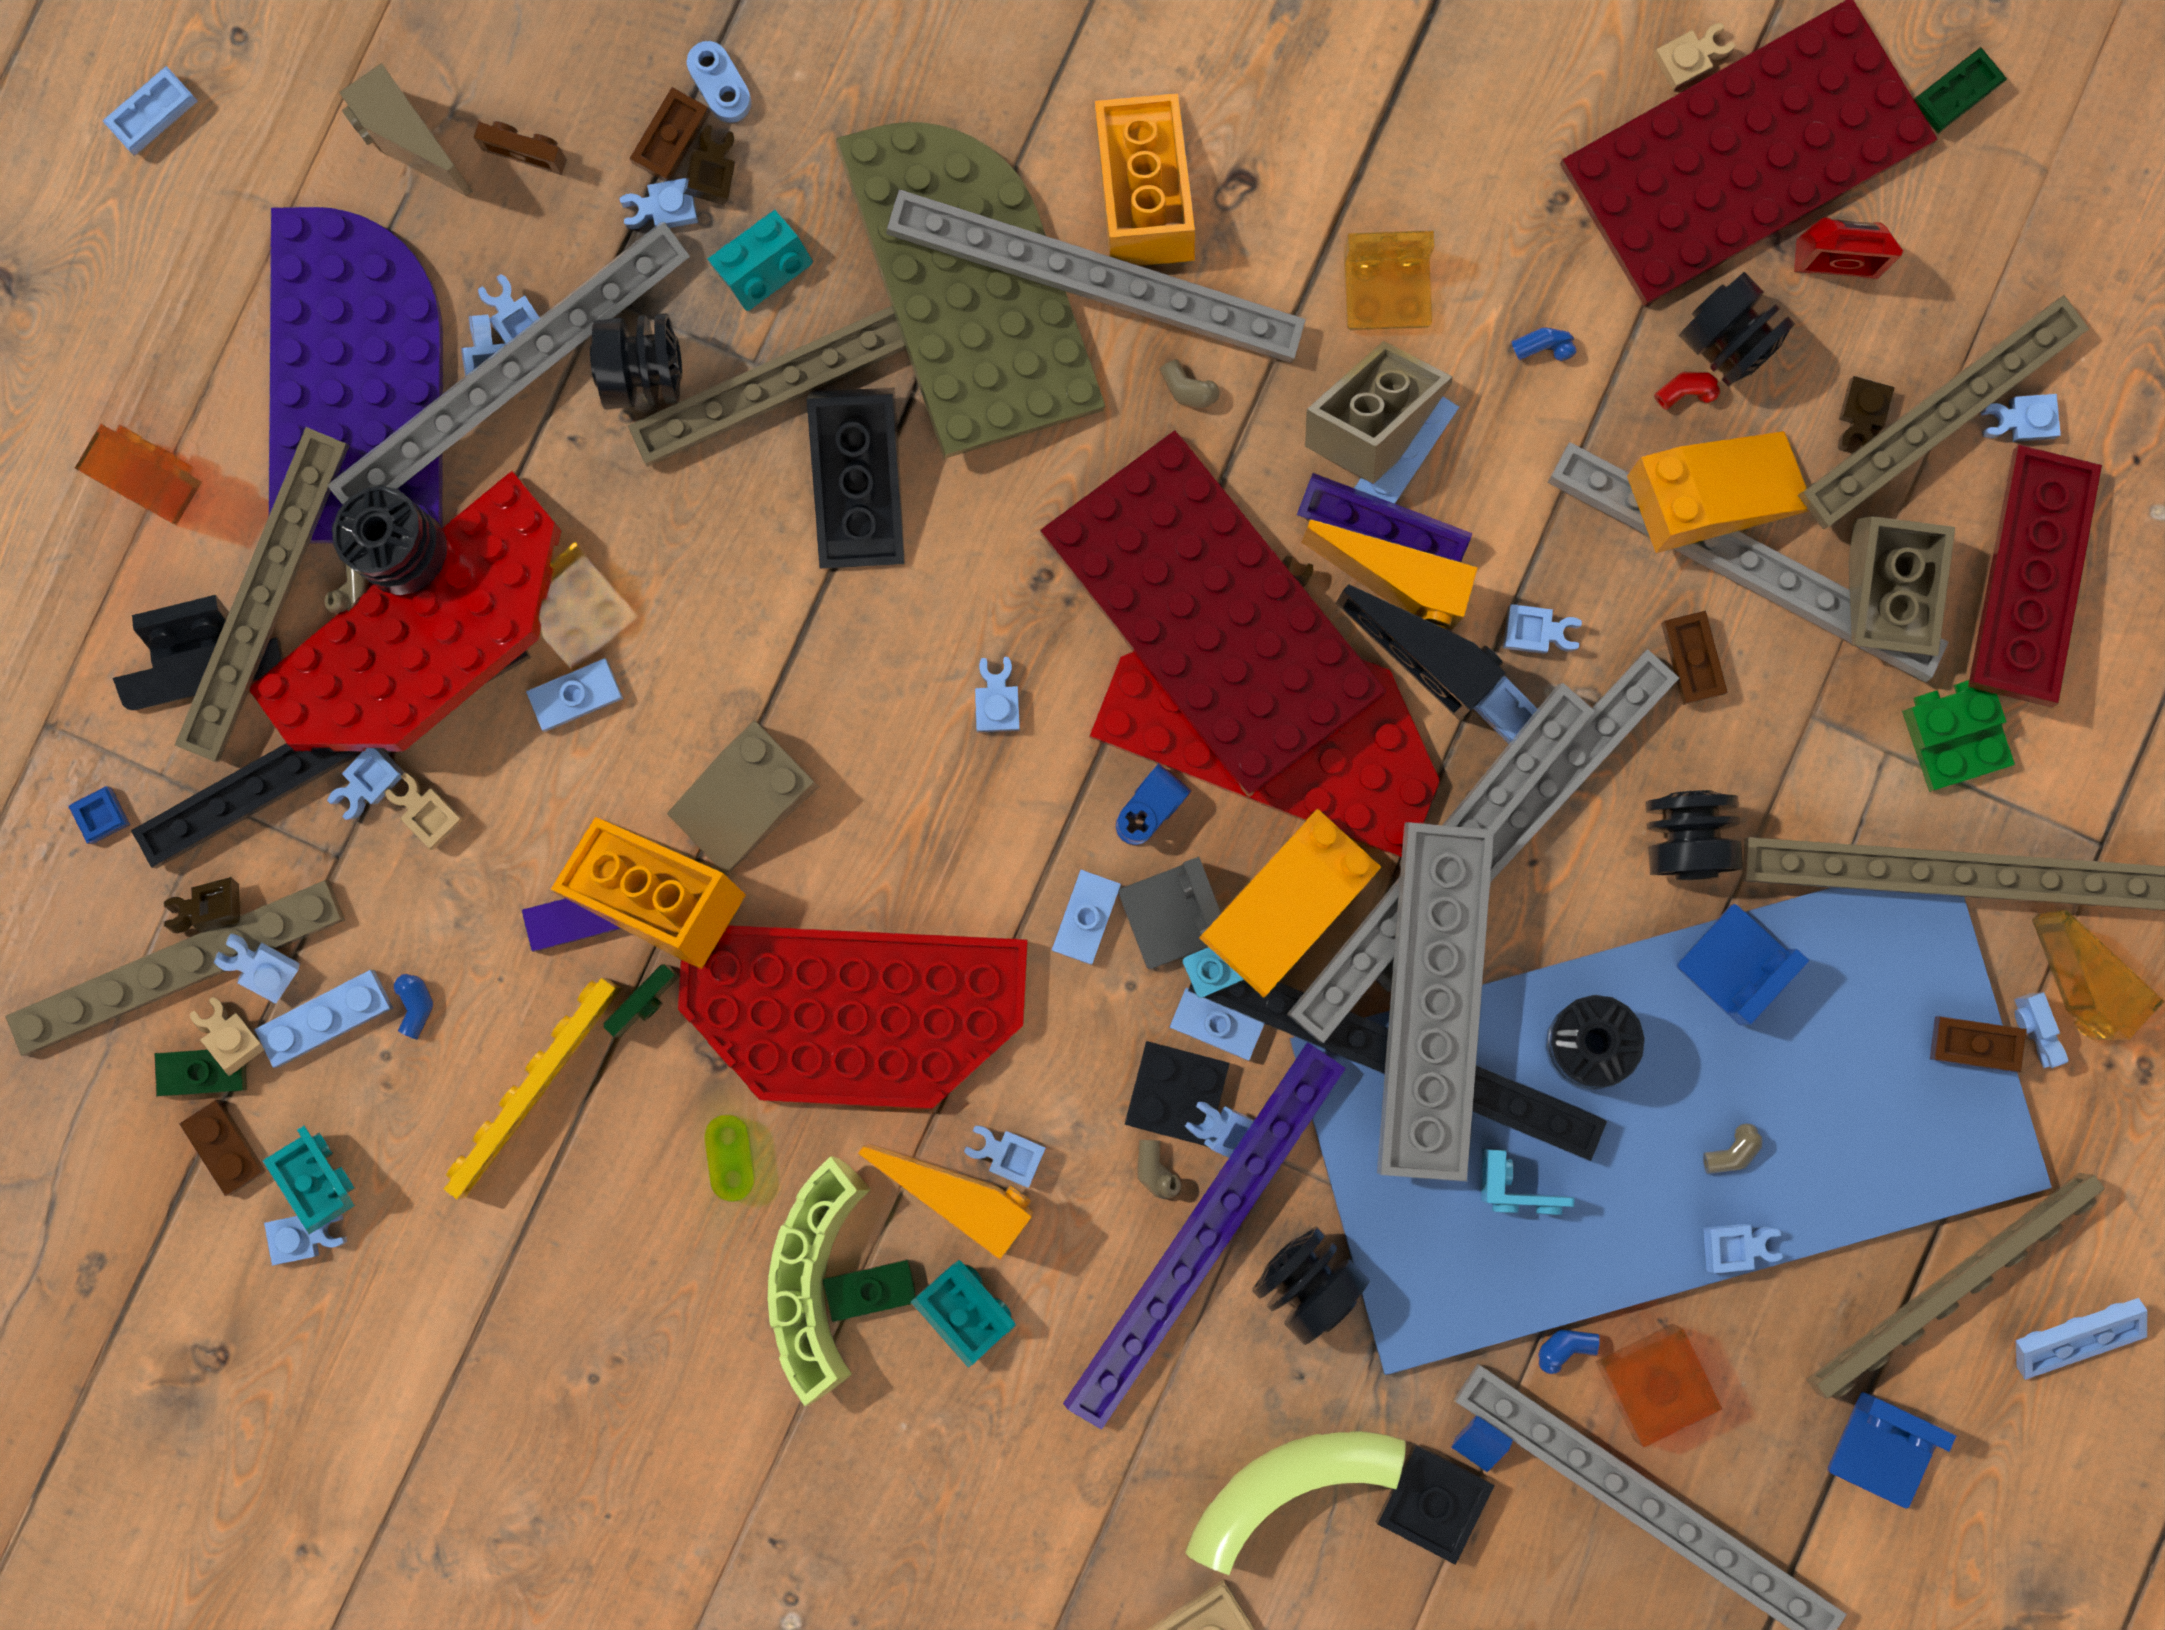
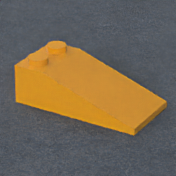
(1145, 180)
(1716, 488)
(1401, 575)
(650, 891)
(1290, 902)
(970, 1204)

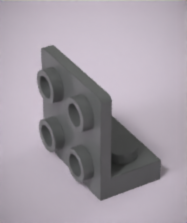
(1170, 912)

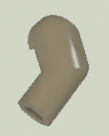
(1186, 390)
(348, 594)
(1739, 1155)

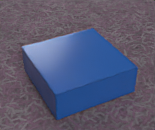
(99, 815)
(1482, 1443)

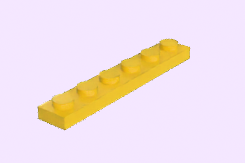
(520, 1101)

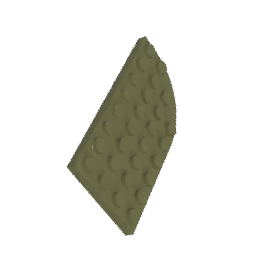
(983, 343)

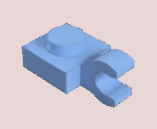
(482, 342)

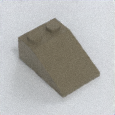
(386, 116)
(1375, 411)
(1898, 584)
(741, 797)

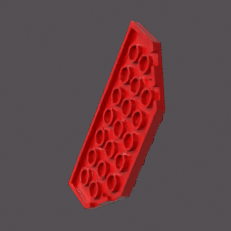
(413, 658)
(1361, 777)
(855, 1011)

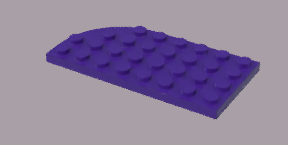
(349, 345)

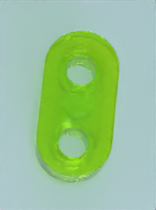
(729, 1157)

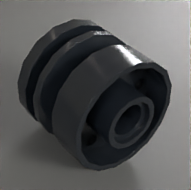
(1736, 328)
(629, 362)
(389, 540)
(1694, 835)
(1621, 1039)
(1318, 1293)

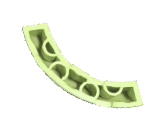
(797, 1278)
(1285, 1475)

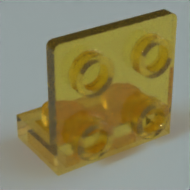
(1388, 280)
(581, 609)

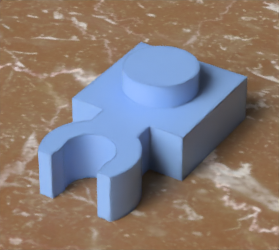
(664, 204)
(511, 315)
(2028, 418)
(1532, 630)
(997, 705)
(369, 779)
(262, 971)
(2037, 1019)
(1221, 1130)
(1012, 1157)
(291, 1242)
(1734, 1247)

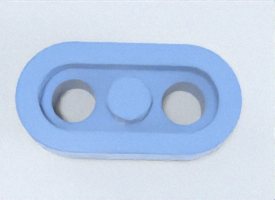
(717, 80)

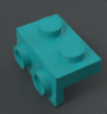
(761, 260)
(309, 1181)
(964, 1312)

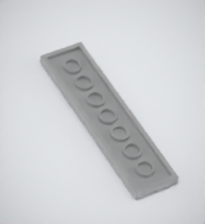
(1435, 1002)

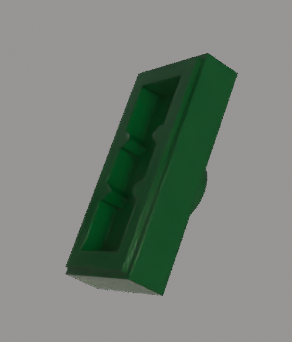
(1959, 90)
(642, 1001)
(194, 1074)
(870, 1290)

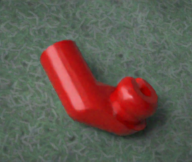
(1688, 383)

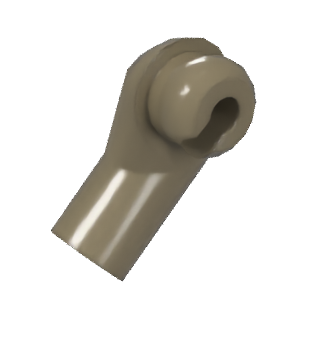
(1153, 1174)

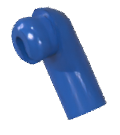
(1547, 339)
(417, 1003)
(1563, 1346)

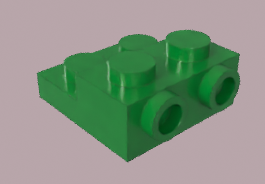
(1958, 735)

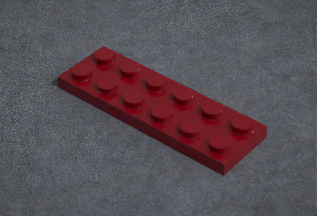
(2035, 576)

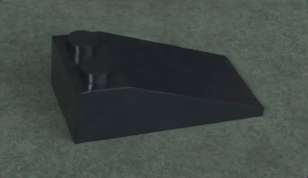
(856, 477)
(1438, 659)

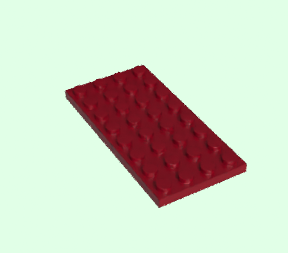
(1748, 151)
(1212, 613)

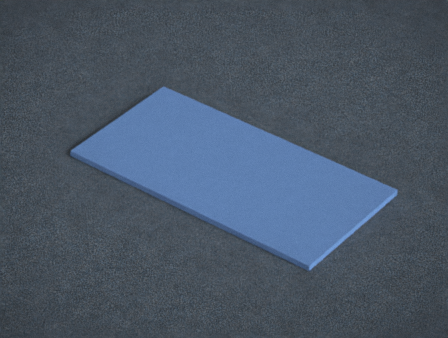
(1831, 1075)

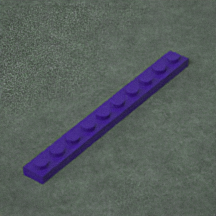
(1204, 1236)

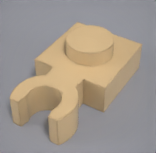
(1689, 57)
(427, 815)
(227, 1039)

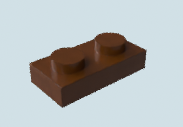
(669, 135)
(505, 142)
(1694, 657)
(1978, 1044)
(222, 1147)

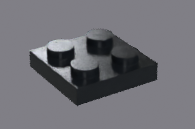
(1169, 1089)
(1435, 1504)

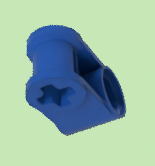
(1154, 801)

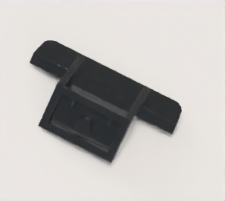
(180, 650)

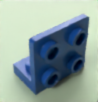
(1740, 965)
(1886, 1450)

